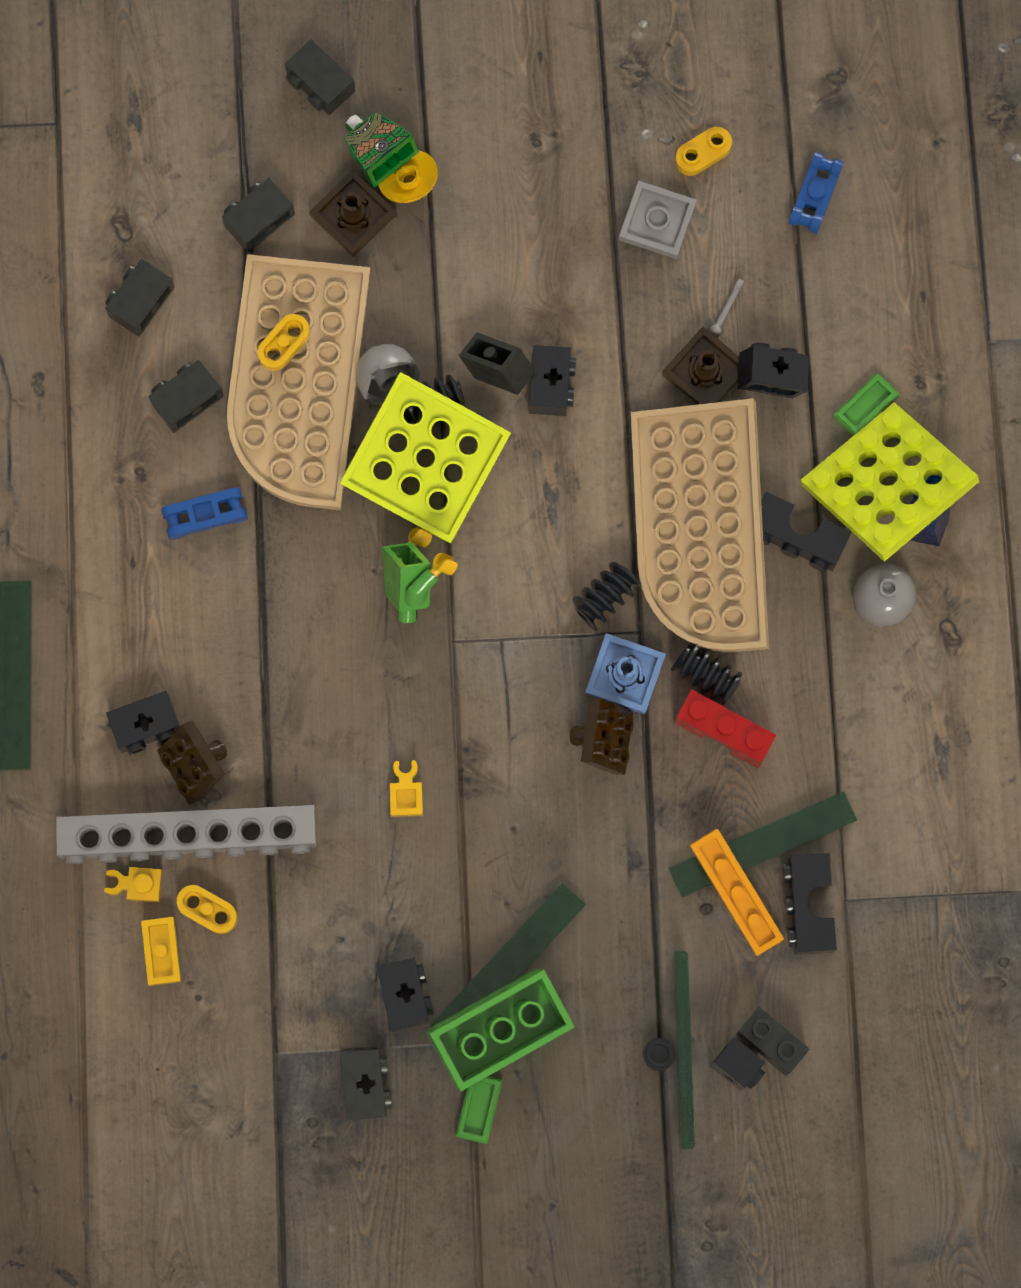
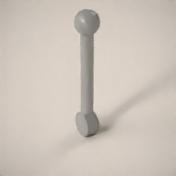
(715, 329)

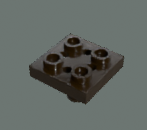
(352, 194)
(712, 362)
(605, 736)
(192, 761)

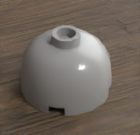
(380, 368)
(884, 595)

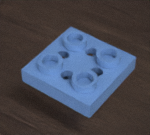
(625, 673)

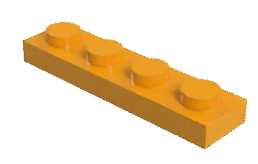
(736, 892)

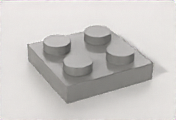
(657, 219)

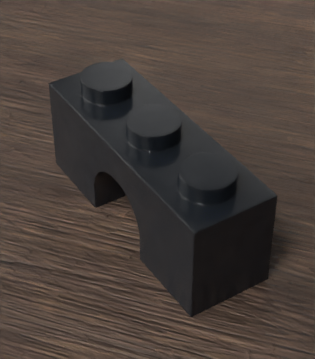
(820, 548)
(809, 932)

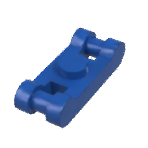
(816, 192)
(204, 513)

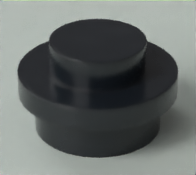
(659, 1054)

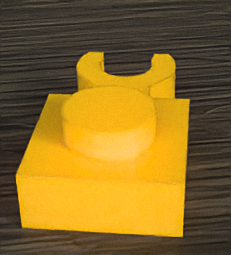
(406, 795)
(140, 884)

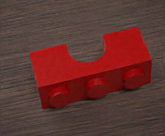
(733, 731)

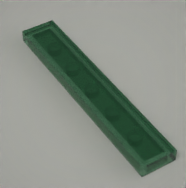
(15, 675)
(771, 840)
(520, 950)
(684, 1052)

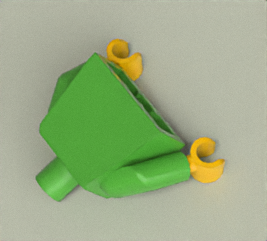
(410, 574)

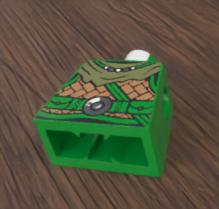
(378, 146)

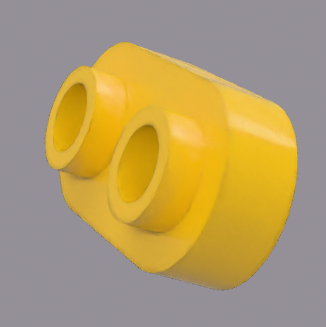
(705, 151)
(280, 341)
(207, 910)

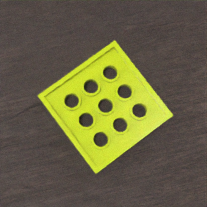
(446, 451)
(909, 518)

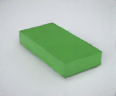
(866, 404)
(479, 1110)

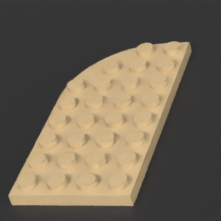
(298, 420)
(702, 522)

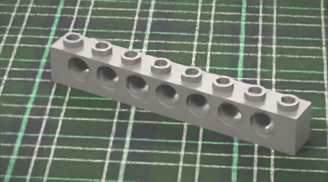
(72, 830)

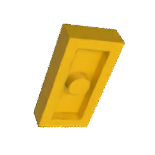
(161, 951)

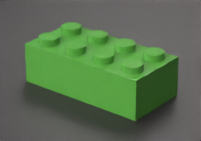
(499, 1029)

